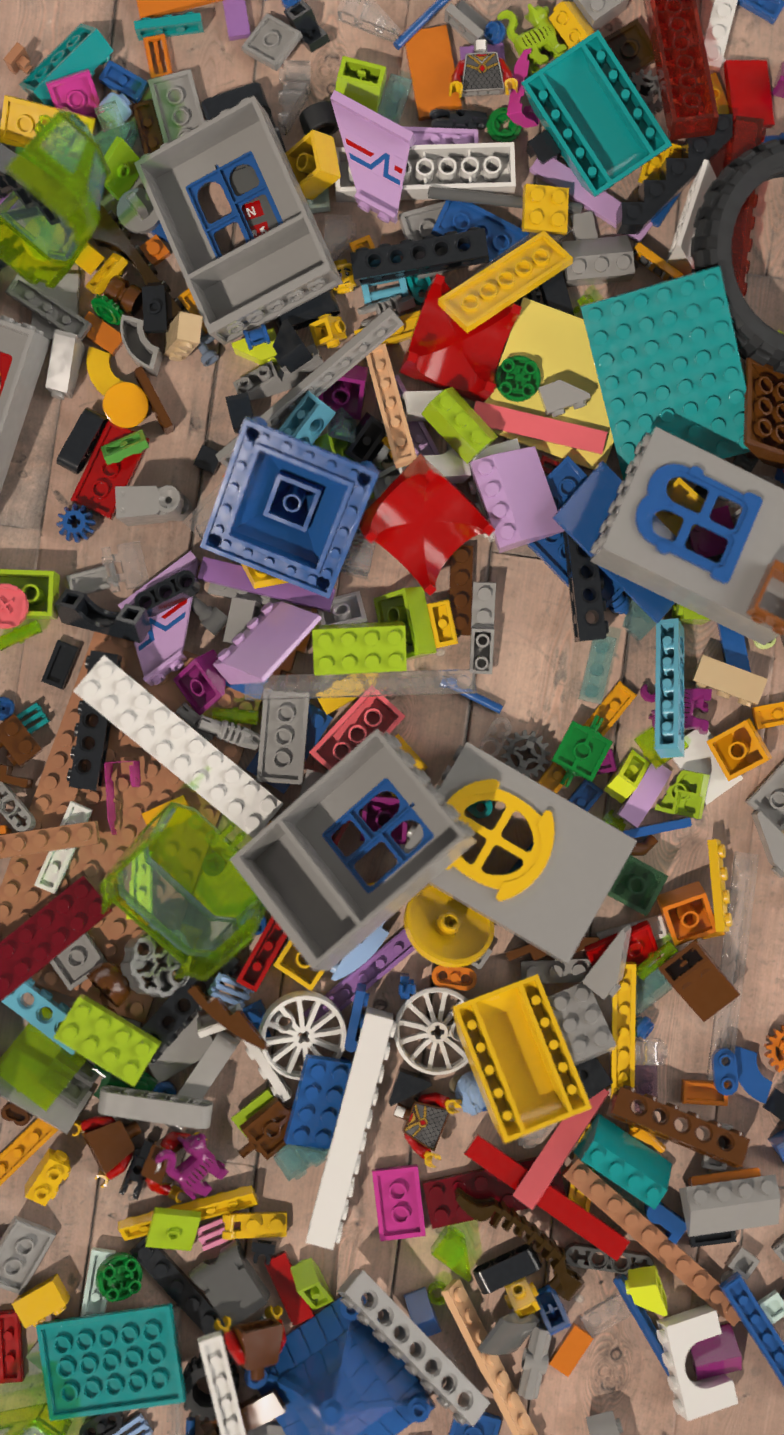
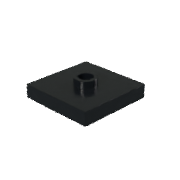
(593, 1077)

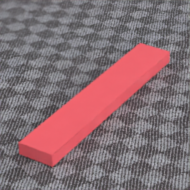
(541, 428)
(555, 1153)

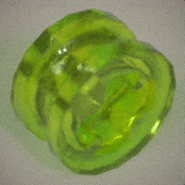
(436, 1284)

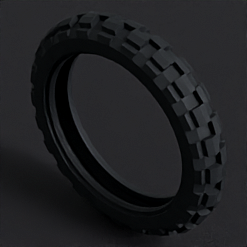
(713, 245)

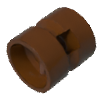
(126, 296)

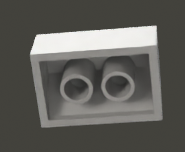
(599, 261)

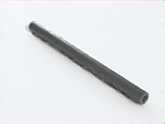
(487, 198)

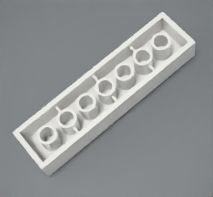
(451, 166)

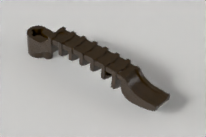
(566, 1280)

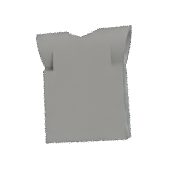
(150, 504)

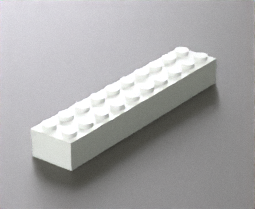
(178, 747)
(349, 1134)

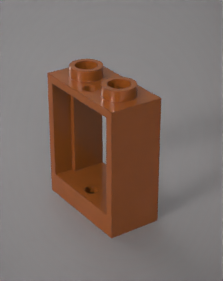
(759, 615)

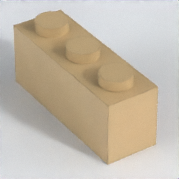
(182, 336)
(729, 681)

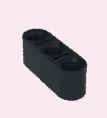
(556, 295)
(82, 441)
(178, 595)
(507, 1268)

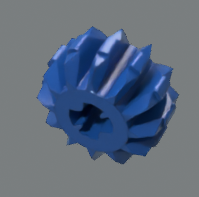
(84, 527)

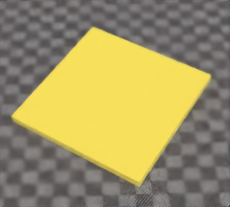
(562, 353)

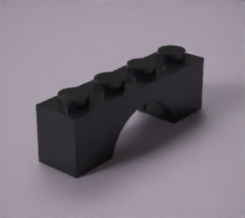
(80, 611)

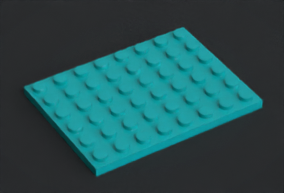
(670, 364)

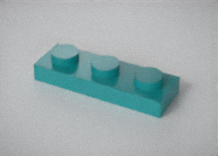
(170, 25)

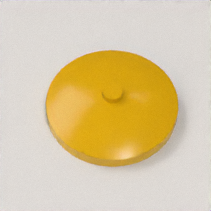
(446, 929)

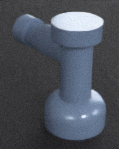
(208, 356)

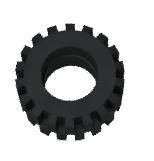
(198, 1401)

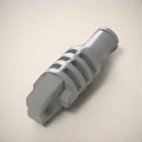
(230, 733)

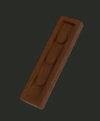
(461, 589)

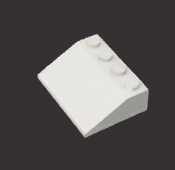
(680, 249)

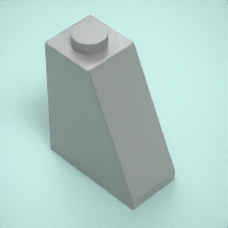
(64, 364)

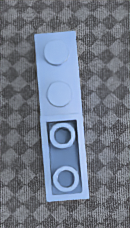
(359, 954)

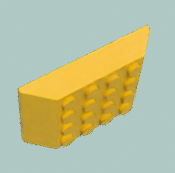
(520, 1059)

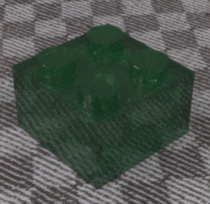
(638, 885)

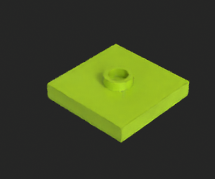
(121, 164)
(173, 1229)

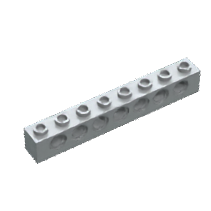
(472, 1403)

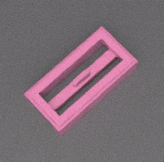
(202, 1238)

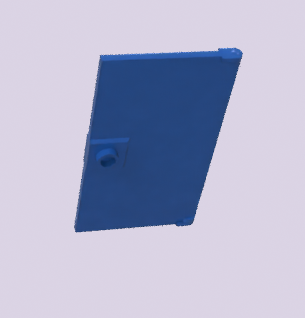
(582, 520)

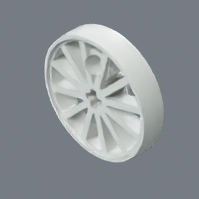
(293, 1028)
(429, 1036)

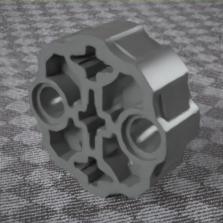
(158, 979)

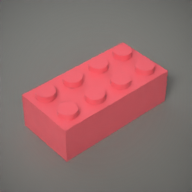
(355, 727)

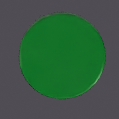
(518, 378)
(119, 1277)

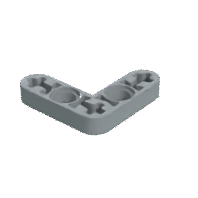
(20, 809)

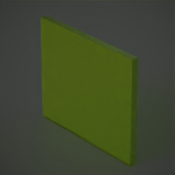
(39, 1065)

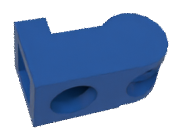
(668, 1219)

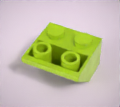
(361, 82)

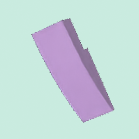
(642, 799)

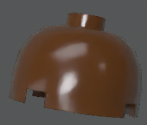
(110, 982)

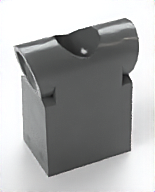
(231, 1284)

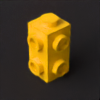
(570, 23)
(47, 1177)

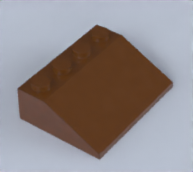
(764, 413)

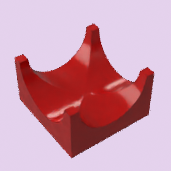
(450, 357)
(423, 521)

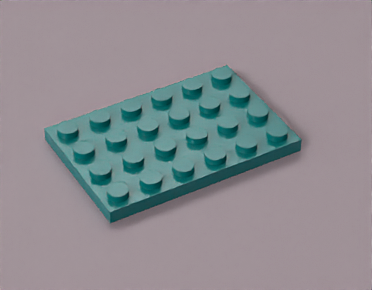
(111, 1362)

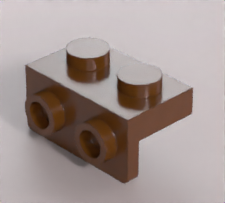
(17, 741)

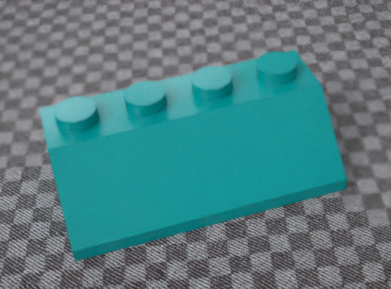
(78, 51)
(625, 1161)

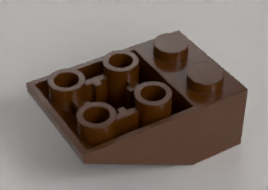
(699, 980)

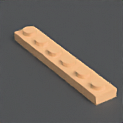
(391, 407)

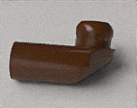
(643, 848)

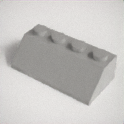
(731, 1205)

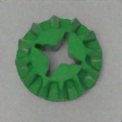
(493, 126)
(107, 309)

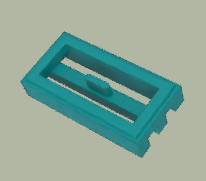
(41, 713)

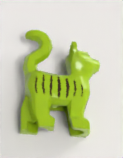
(539, 38)

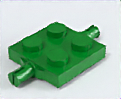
(581, 751)

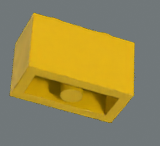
(41, 1301)

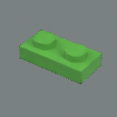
(124, 447)

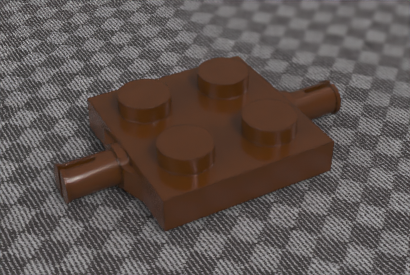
(266, 1129)

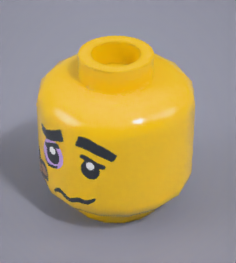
(346, 274)

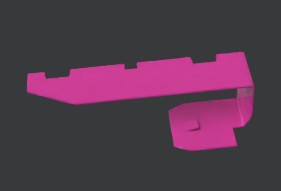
(515, 110)
(135, 779)

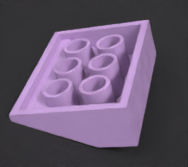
(515, 497)
(265, 643)

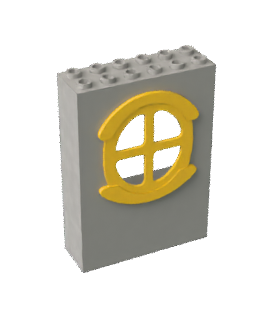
(560, 878)

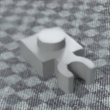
(741, 1262)

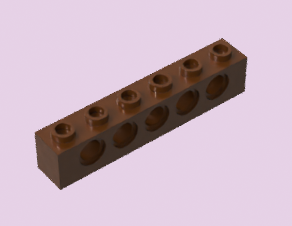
(735, 1144)

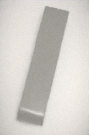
(208, 1068)
(155, 1107)

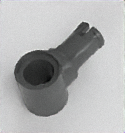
(210, 616)

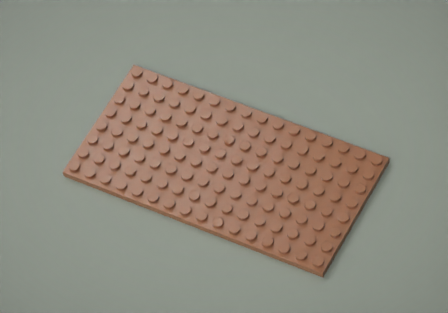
(52, 797)

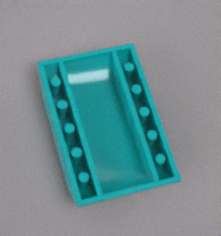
(595, 114)

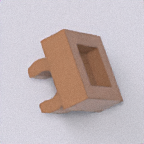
(18, 59)

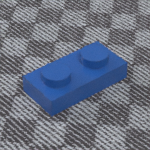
(123, 81)

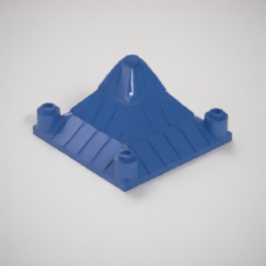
(288, 507)
(342, 1379)

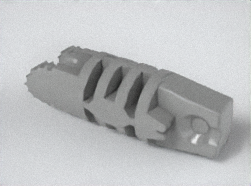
(396, 303)

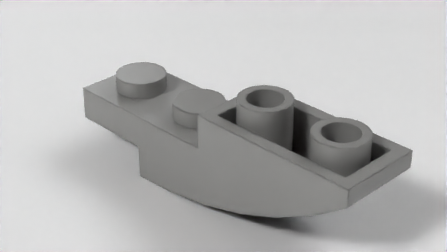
(273, 379)
(482, 627)

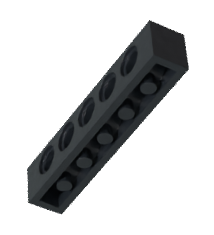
(430, 263)
(577, 584)
(100, 733)
(181, 1017)

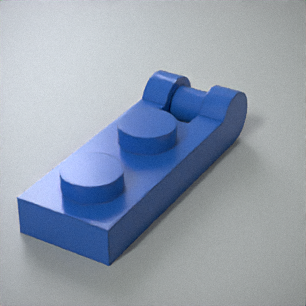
(356, 1018)

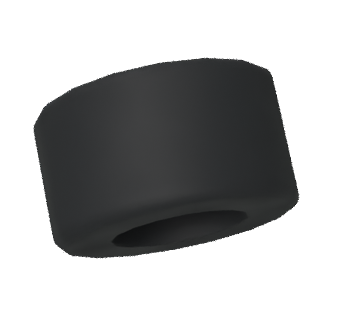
(319, 118)

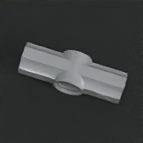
(534, 1362)

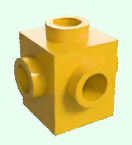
(328, 331)
(522, 1297)

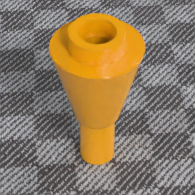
(647, 1138)

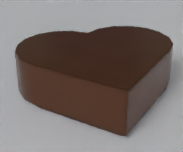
(14, 1113)

